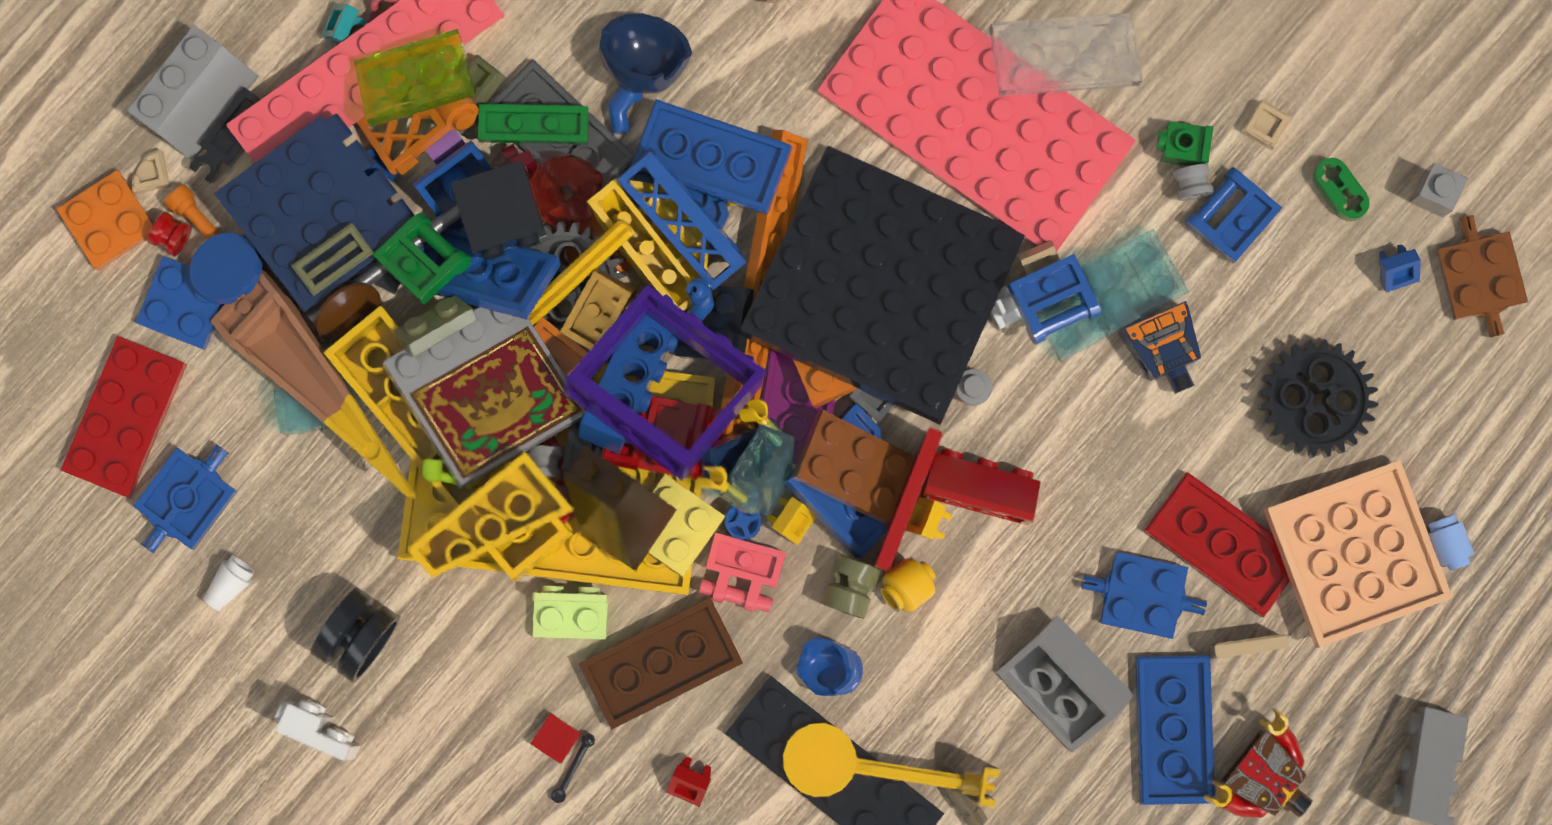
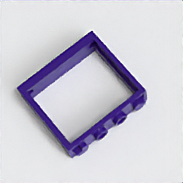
(631, 425)

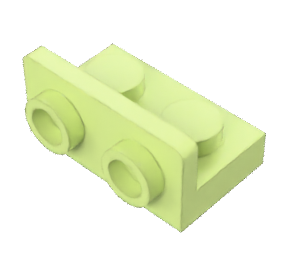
(570, 615)

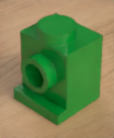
(1176, 154)

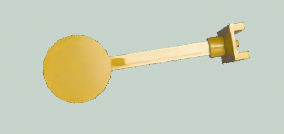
(823, 761)

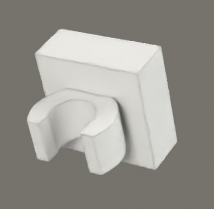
(1005, 310)

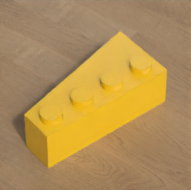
(498, 512)

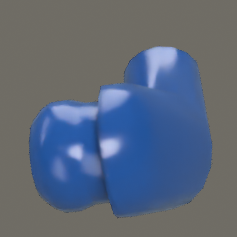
(618, 107)
(700, 297)

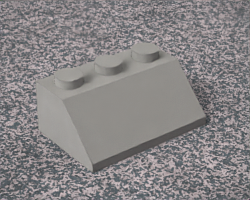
(191, 91)
(1065, 684)

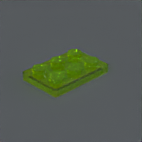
(414, 78)

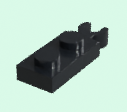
(220, 141)

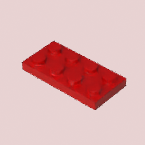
(123, 417)

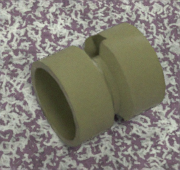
(850, 586)

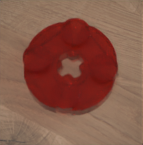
(560, 171)

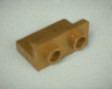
(598, 308)

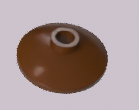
(345, 310)

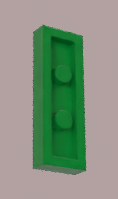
(533, 124)

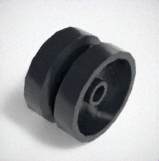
(355, 634)

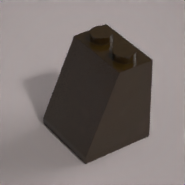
(615, 508)

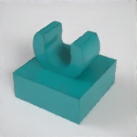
(340, 22)

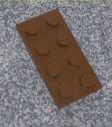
(661, 663)

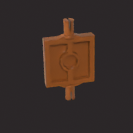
(1482, 276)

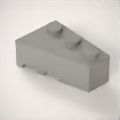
(1430, 766)

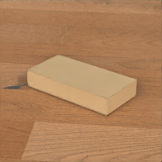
(1249, 646)

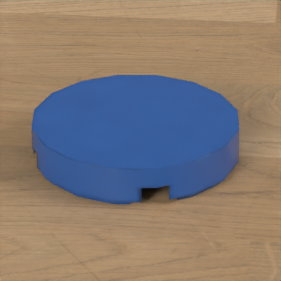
(225, 268)

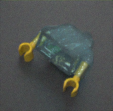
(760, 472)

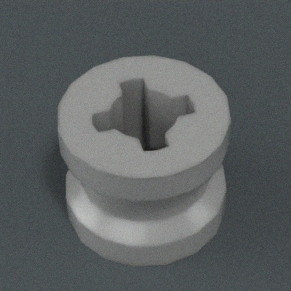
(1193, 182)
(547, 460)

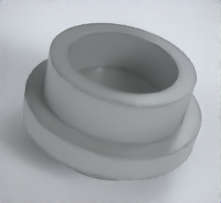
(974, 387)

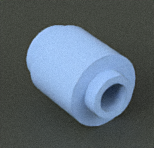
(1450, 542)

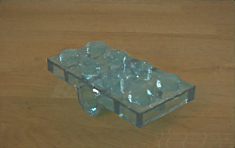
(1127, 288)

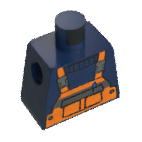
(1164, 345)

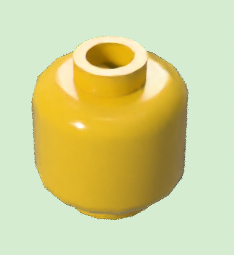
(908, 585)

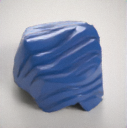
(829, 667)

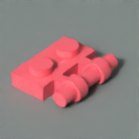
(745, 561)

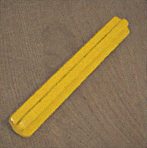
(581, 268)

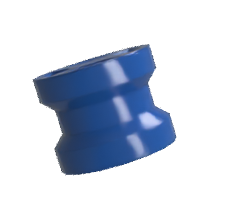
(742, 520)

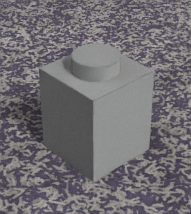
(1438, 190)

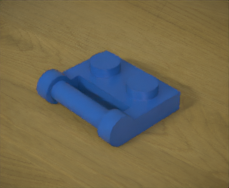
(1242, 223)
(1048, 288)

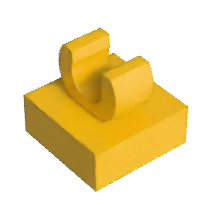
(926, 518)
(793, 520)

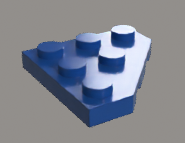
(848, 525)

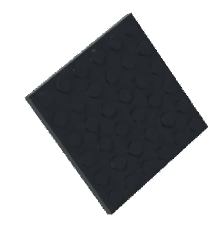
(882, 284)

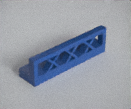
(692, 208)

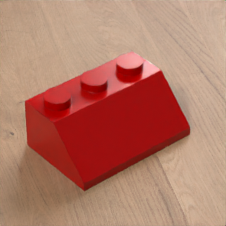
(982, 487)

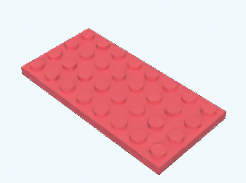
(933, 94)

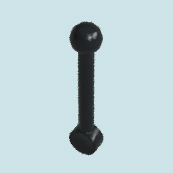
(559, 794)

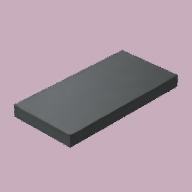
(603, 150)

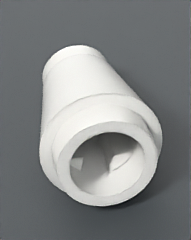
(228, 582)

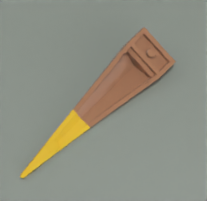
(279, 343)

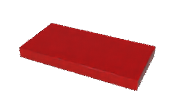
(907, 499)
(1221, 544)

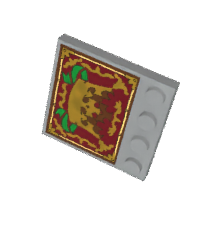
(485, 394)

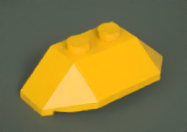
(648, 249)

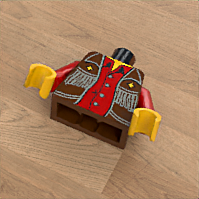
(1265, 775)

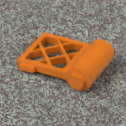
(448, 117)

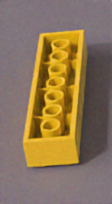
(360, 361)

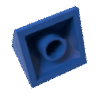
(436, 184)

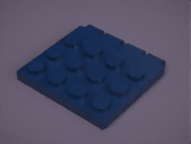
(308, 195)

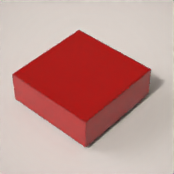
(556, 738)

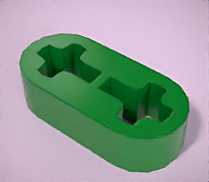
(1347, 184)

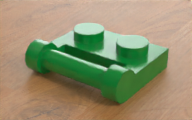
(413, 266)

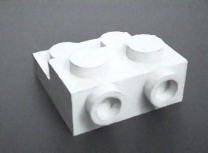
(310, 725)

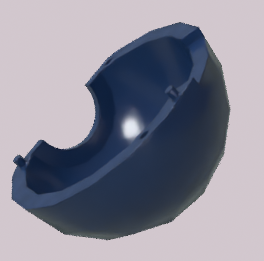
(643, 52)

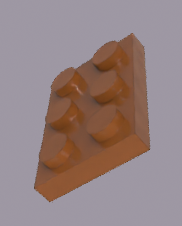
(853, 466)

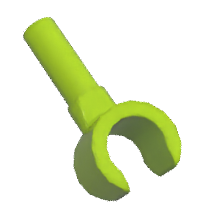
(433, 472)

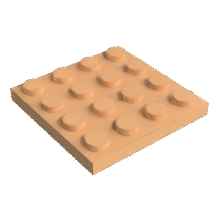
(1358, 554)

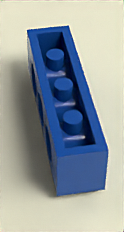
(631, 360)

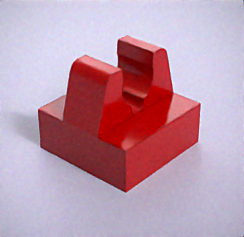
(689, 784)

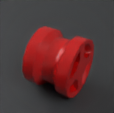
(169, 234)

